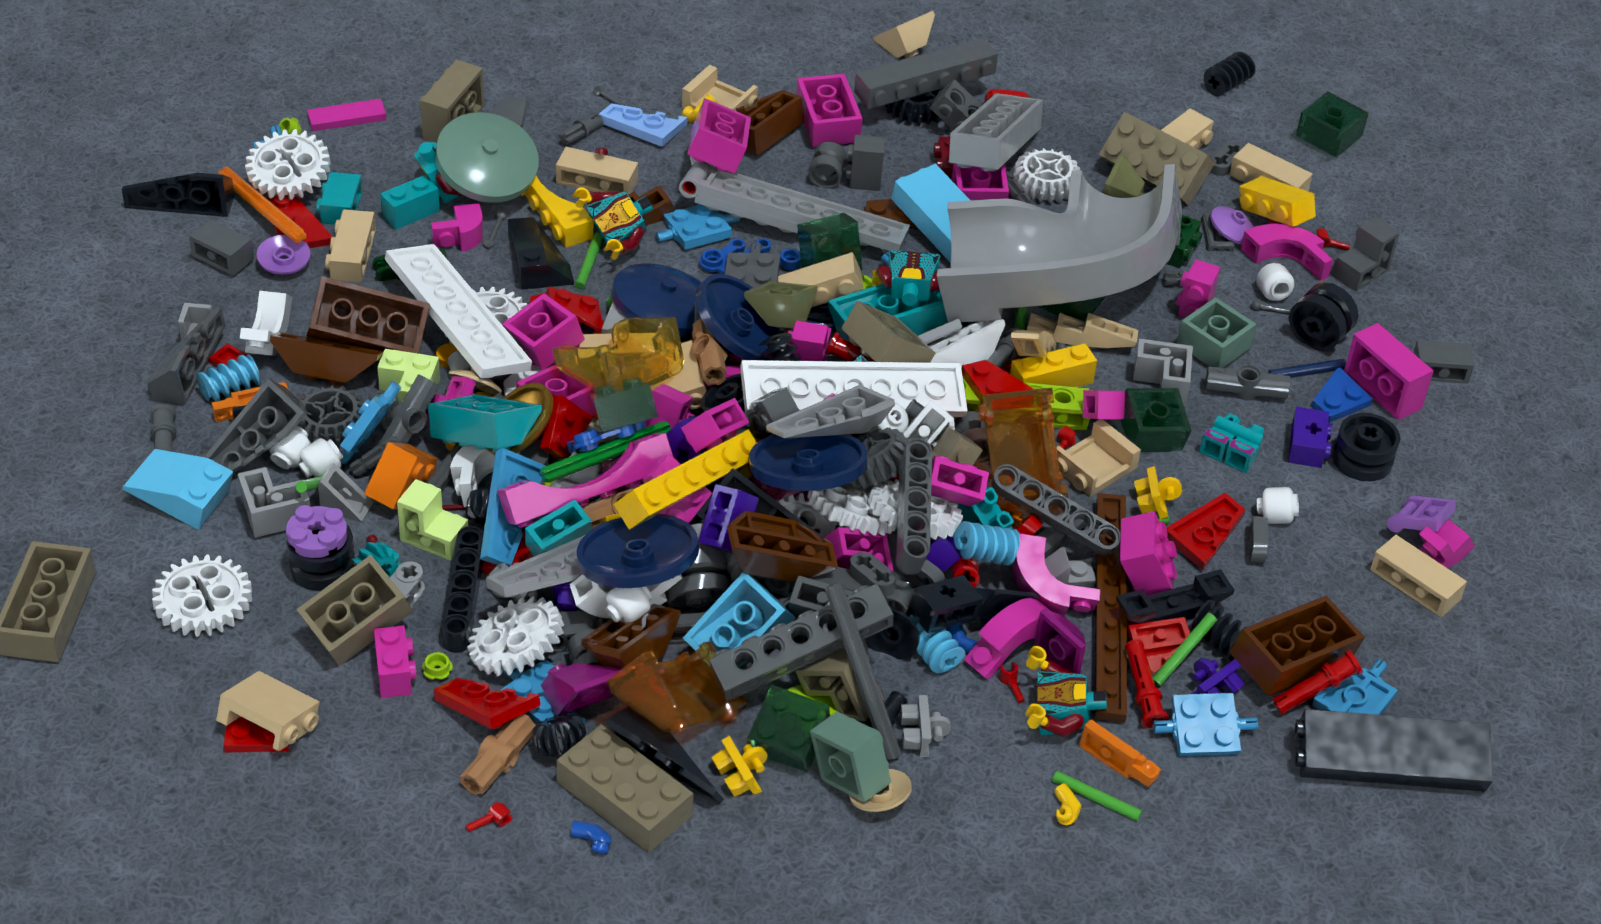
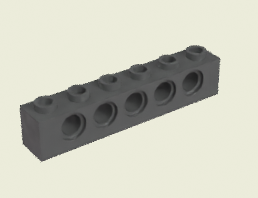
(793, 656)

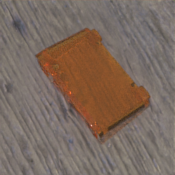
(1023, 436)
(675, 691)

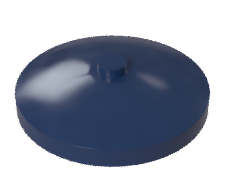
(656, 292)
(732, 317)
(808, 461)
(637, 556)

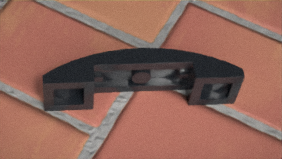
(1176, 602)

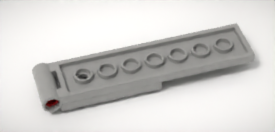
(782, 206)

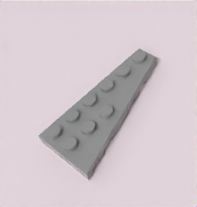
(538, 572)

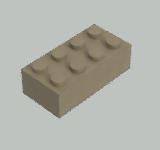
(1151, 150)
(45, 601)
(625, 788)

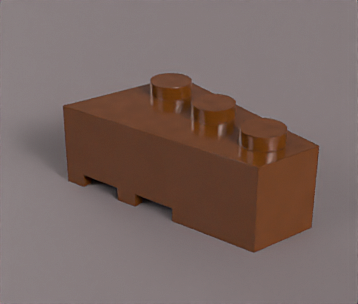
(772, 119)

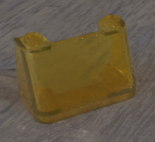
(641, 348)

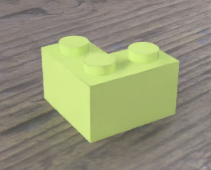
(403, 369)
(426, 523)

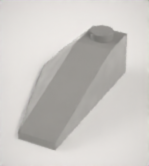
(841, 414)

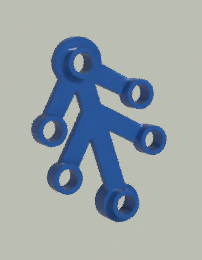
(715, 260)
(588, 439)

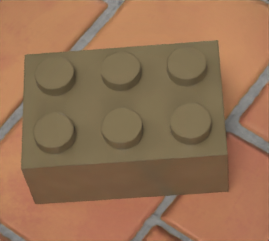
(453, 95)
(884, 336)
(351, 609)

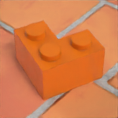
(397, 471)

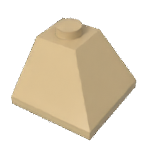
(907, 37)

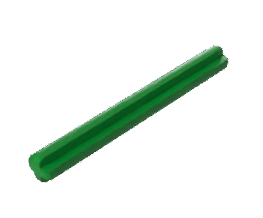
(597, 455)

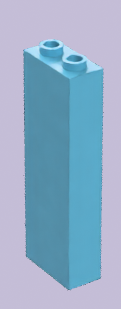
(925, 202)

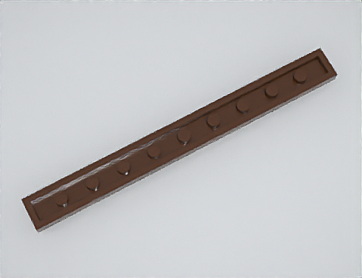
(1110, 618)

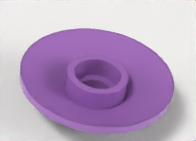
(1230, 223)
(282, 255)

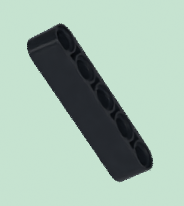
(463, 590)

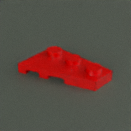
(315, 232)

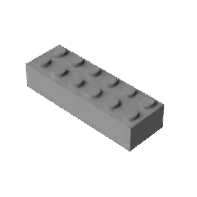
(995, 132)

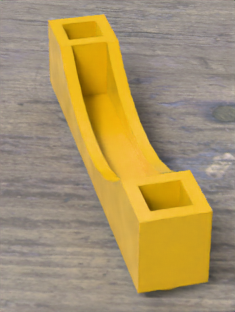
(565, 219)
(685, 480)

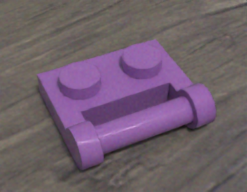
(1422, 512)

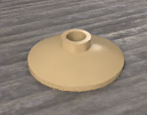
(483, 384)
(888, 797)

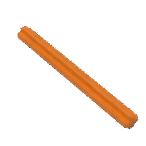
(264, 206)

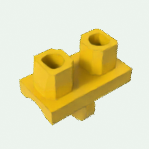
(1154, 493)
(742, 779)

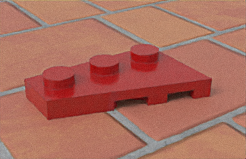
(1206, 529)
(482, 704)

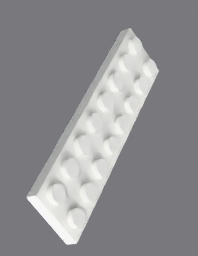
(458, 311)
(815, 380)

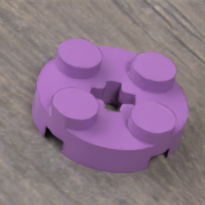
(309, 518)

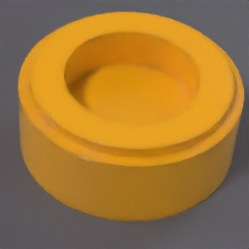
(444, 352)

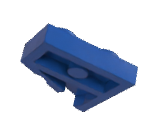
(1341, 396)

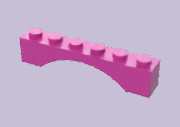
(529, 499)

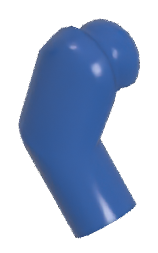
(958, 634)
(592, 832)

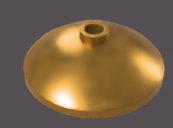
(536, 394)

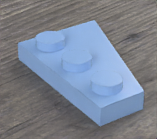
(649, 127)

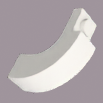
(271, 318)
(469, 468)
(592, 596)

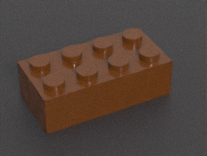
(366, 317)
(1295, 644)

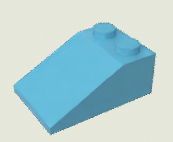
(181, 485)
(739, 613)

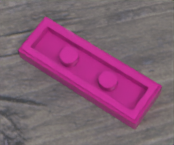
(346, 115)

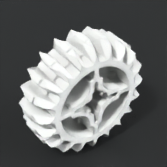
(1045, 174)

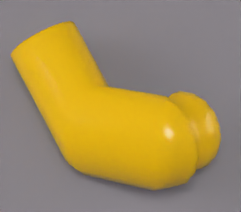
(691, 113)
(1070, 805)

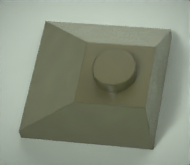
(1124, 181)
(782, 303)

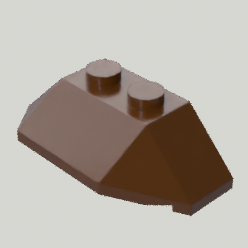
(324, 358)
(779, 547)
(620, 643)

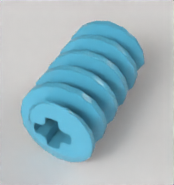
(228, 377)
(987, 542)
(938, 649)

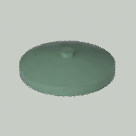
(486, 157)

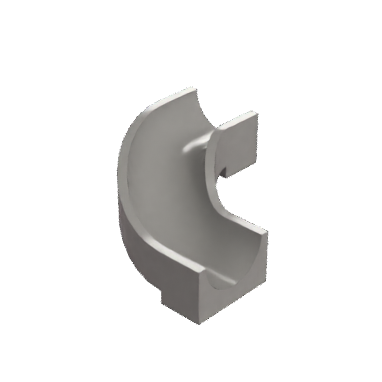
(1029, 256)

